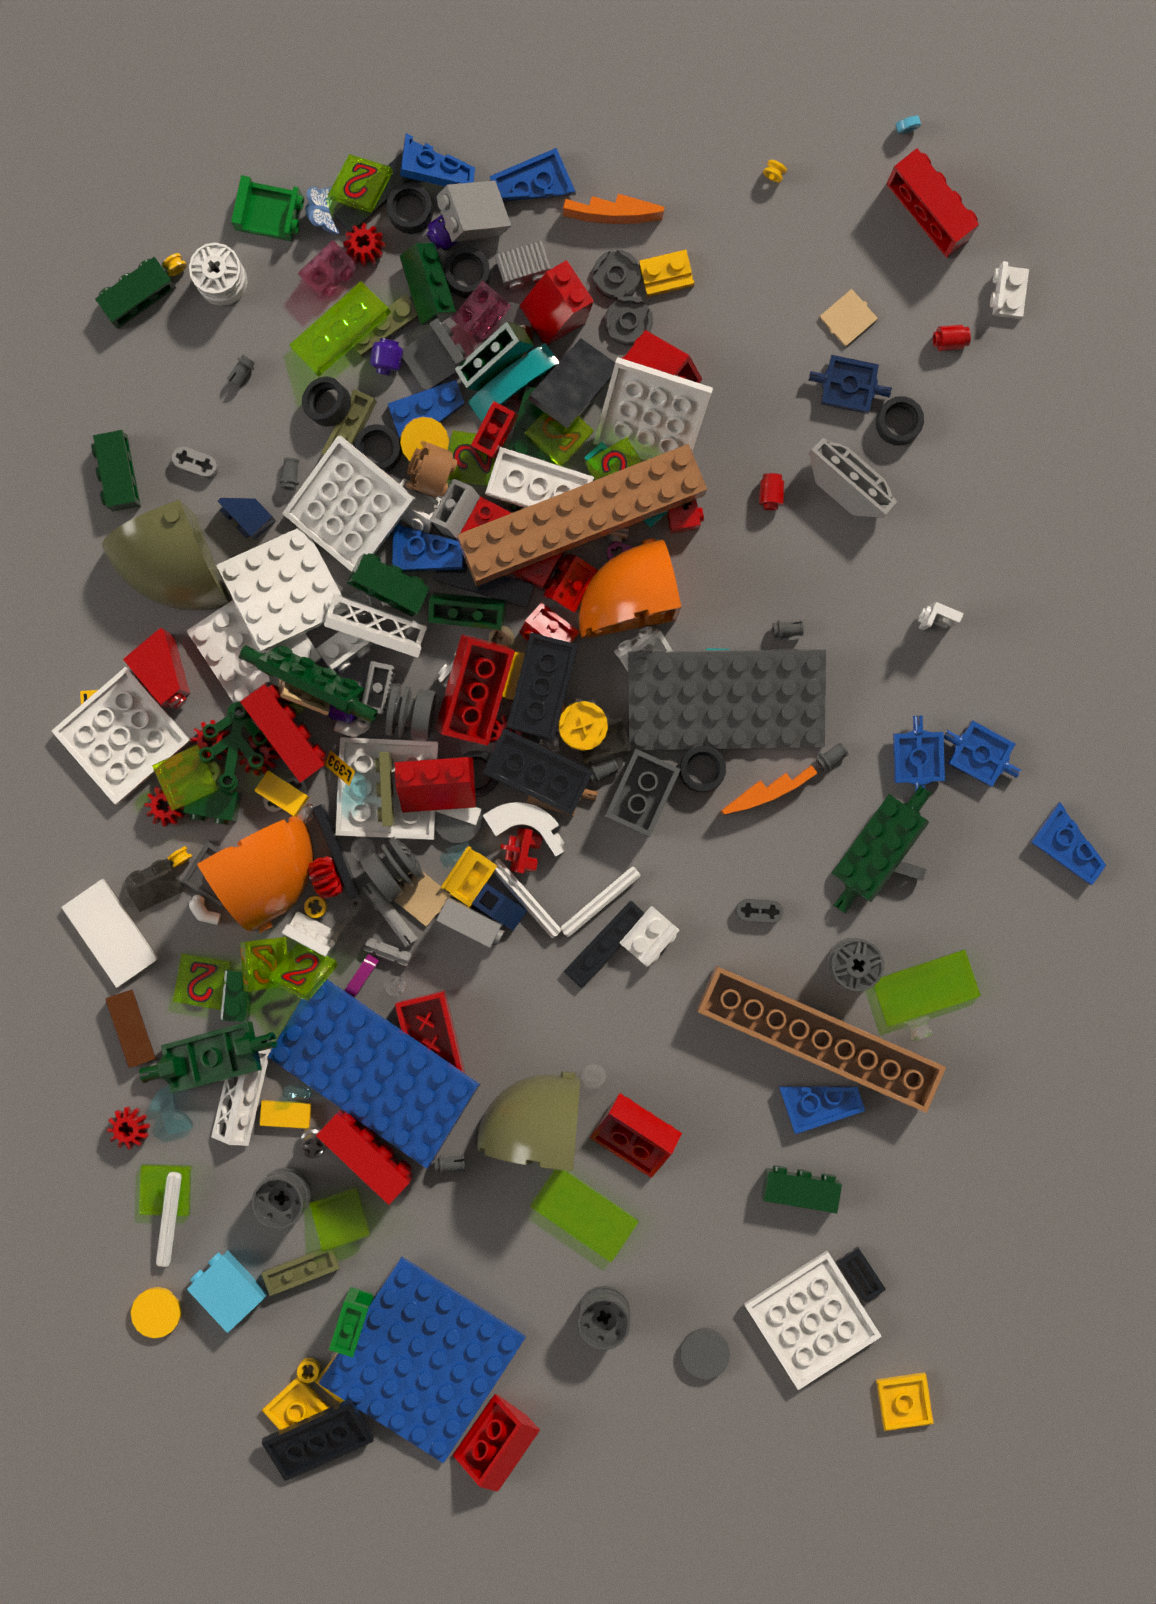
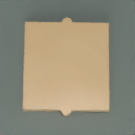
(848, 317)
(423, 899)

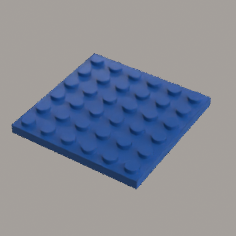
(423, 1360)

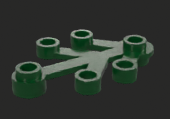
(233, 743)

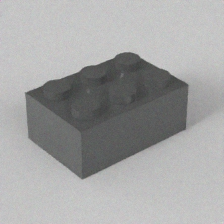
(642, 793)

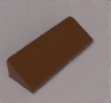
(130, 1028)

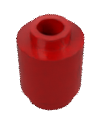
(951, 337)
(771, 491)

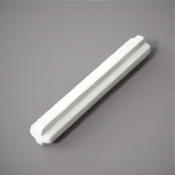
(526, 899)
(600, 901)
(168, 1219)

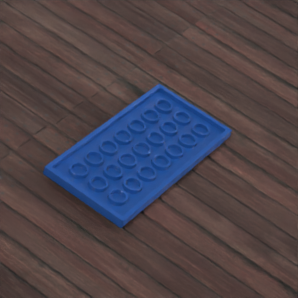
(374, 1072)

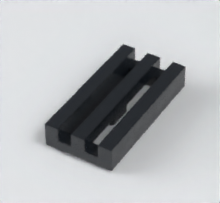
(850, 1257)

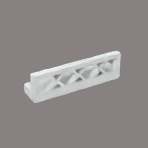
(373, 634)
(244, 1106)

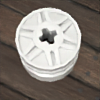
(226, 285)

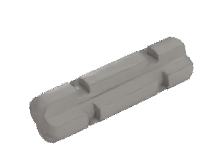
(387, 951)

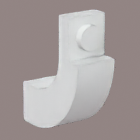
(520, 813)

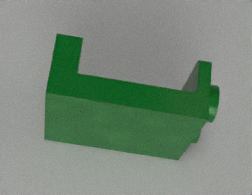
(267, 210)
(350, 1322)

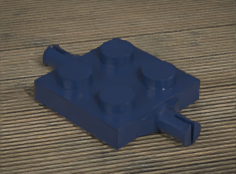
(849, 384)

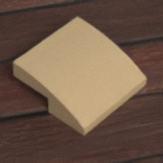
(303, 698)

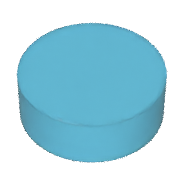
(908, 124)

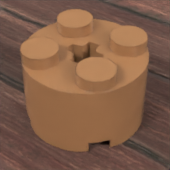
(430, 470)

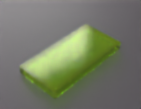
(340, 328)
(926, 988)
(584, 1213)

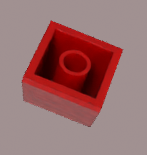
(557, 303)
(662, 356)
(160, 669)

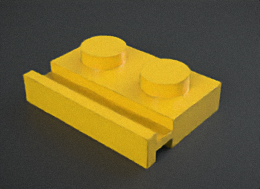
(666, 273)
(469, 876)

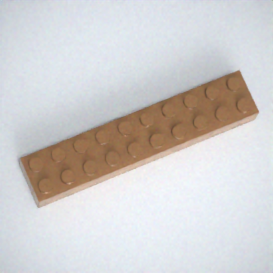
(582, 515)
(821, 1039)

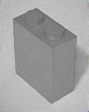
(473, 211)
(470, 922)

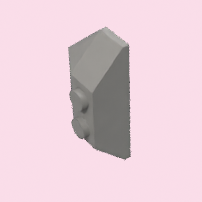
(850, 480)

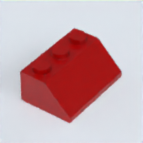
(435, 784)
(636, 1135)
(495, 1443)

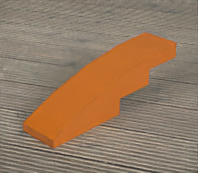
(623, 211)
(761, 794)

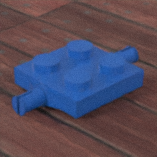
(981, 753)
(918, 755)

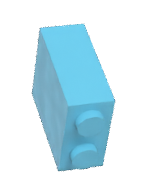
(226, 1290)

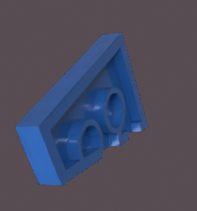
(428, 166)
(535, 178)
(432, 403)
(425, 552)
(1067, 845)
(819, 1105)

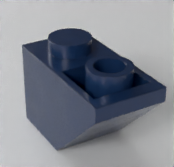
(249, 513)
(499, 906)

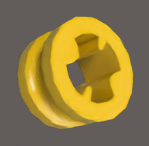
(774, 171)
(174, 264)
(180, 857)
(308, 910)
(316, 1371)

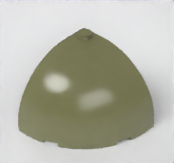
(167, 559)
(533, 1122)

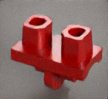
(518, 850)

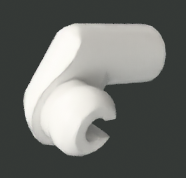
(352, 729)
(201, 913)

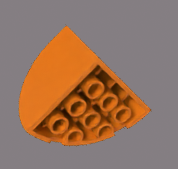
(631, 592)
(262, 874)

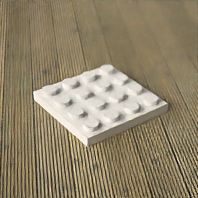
(651, 410)
(348, 504)
(281, 588)
(220, 642)
(120, 735)
(363, 819)
(812, 1320)

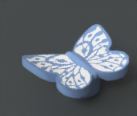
(318, 209)

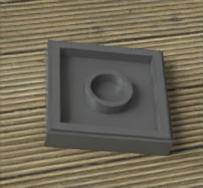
(195, 879)

